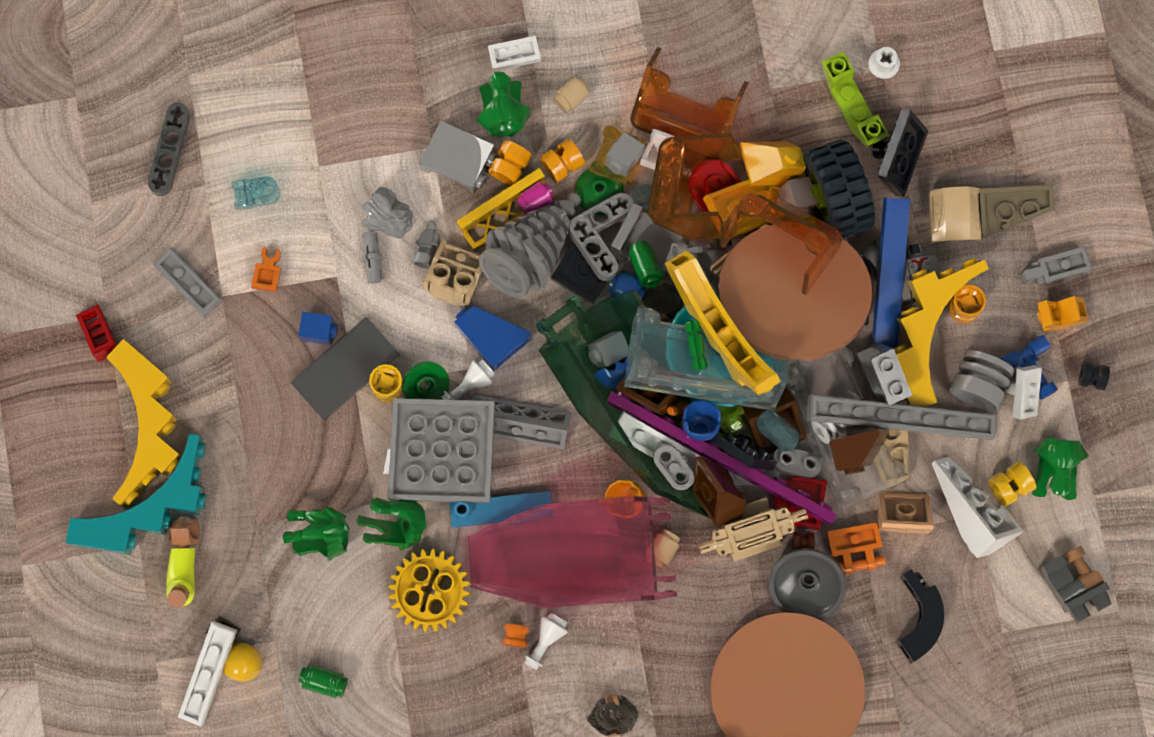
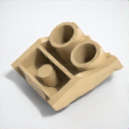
(954, 214)
(453, 275)

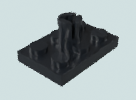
(901, 152)

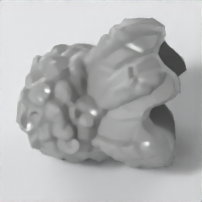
(387, 214)

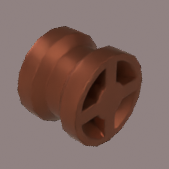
(802, 541)

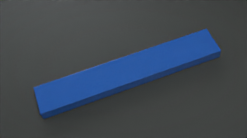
(890, 271)

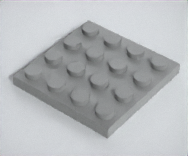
(441, 450)

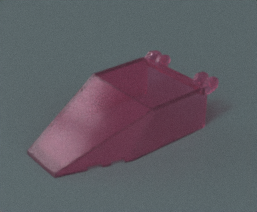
(572, 554)

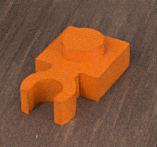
(267, 275)

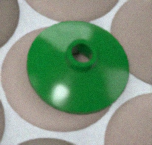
(589, 196)
(435, 381)

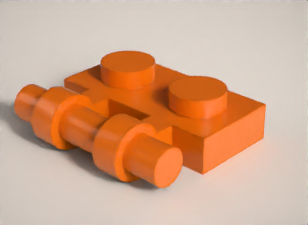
(855, 540)

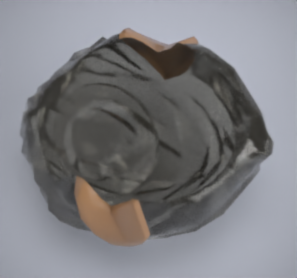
(664, 300)
(613, 715)

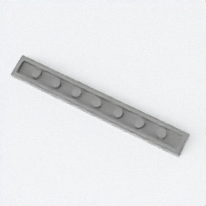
(900, 417)

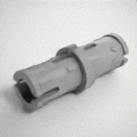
(372, 257)

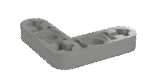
(593, 227)

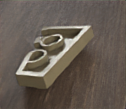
(1013, 205)

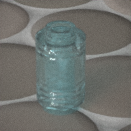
(778, 430)

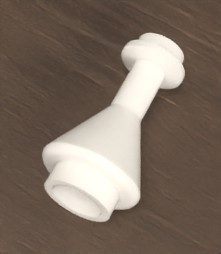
(477, 376)
(551, 630)

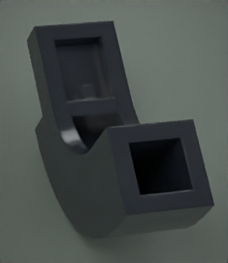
(930, 618)

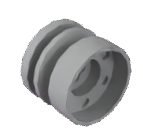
(982, 380)

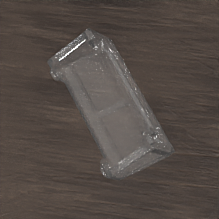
(832, 378)

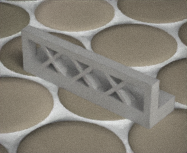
(521, 428)

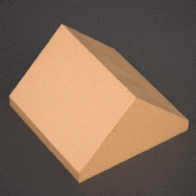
(904, 513)

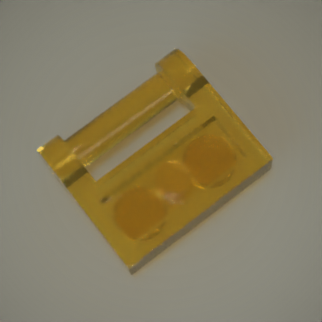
(597, 167)

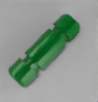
(696, 345)

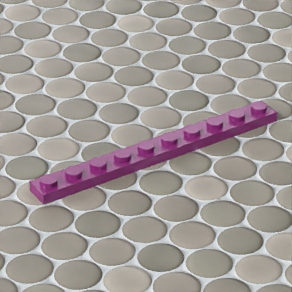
(775, 486)

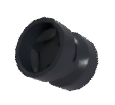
(1094, 375)

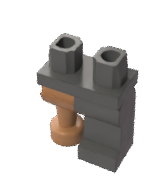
(1075, 591)

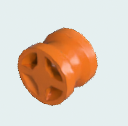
(515, 635)

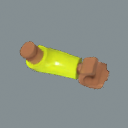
(180, 571)

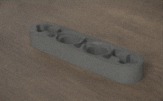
(165, 148)

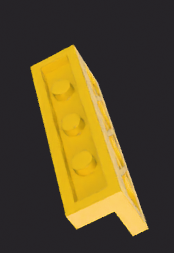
(496, 206)

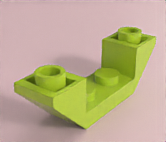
(863, 124)

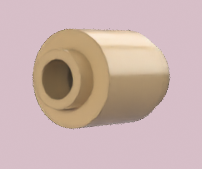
(571, 94)
(665, 547)

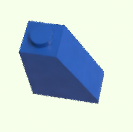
(491, 336)

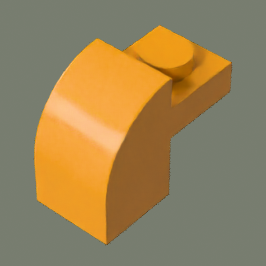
(1062, 313)

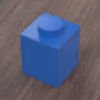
(317, 328)

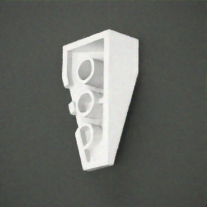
(978, 520)

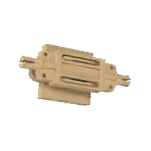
(755, 532)

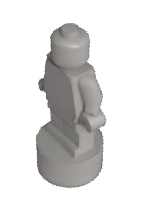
(428, 239)
(680, 247)

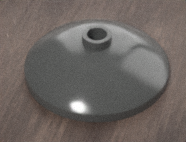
(810, 597)

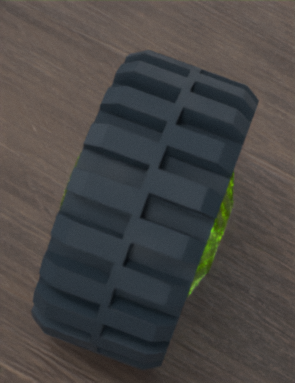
(840, 187)

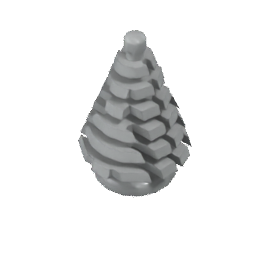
(526, 249)

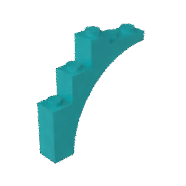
(178, 494)

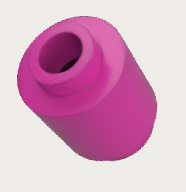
(535, 197)

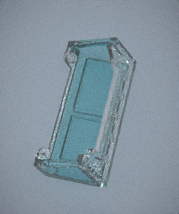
(663, 363)

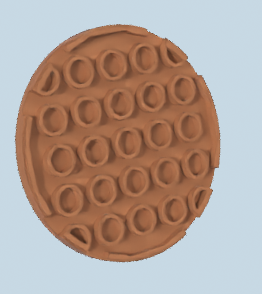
(766, 302)
(787, 680)

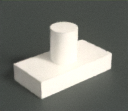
(514, 53)
(1025, 391)

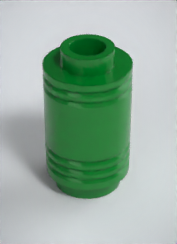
(645, 264)
(323, 681)

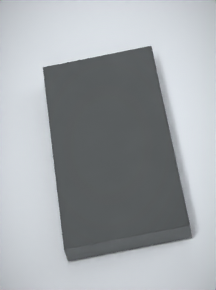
(344, 368)

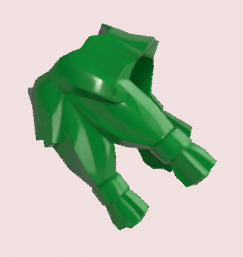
(502, 108)
(1058, 460)
(404, 531)
(325, 534)

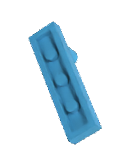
(499, 510)

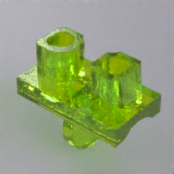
(730, 417)

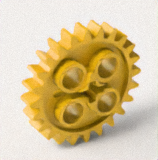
(451, 598)

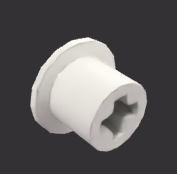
(884, 63)

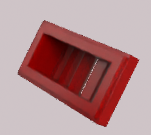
(104, 346)

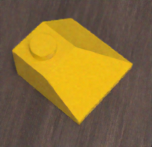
(772, 162)

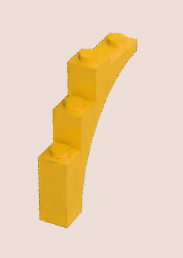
(918, 325)
(721, 332)
(154, 421)

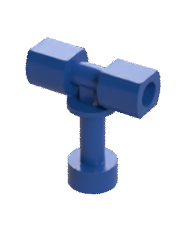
(1029, 357)

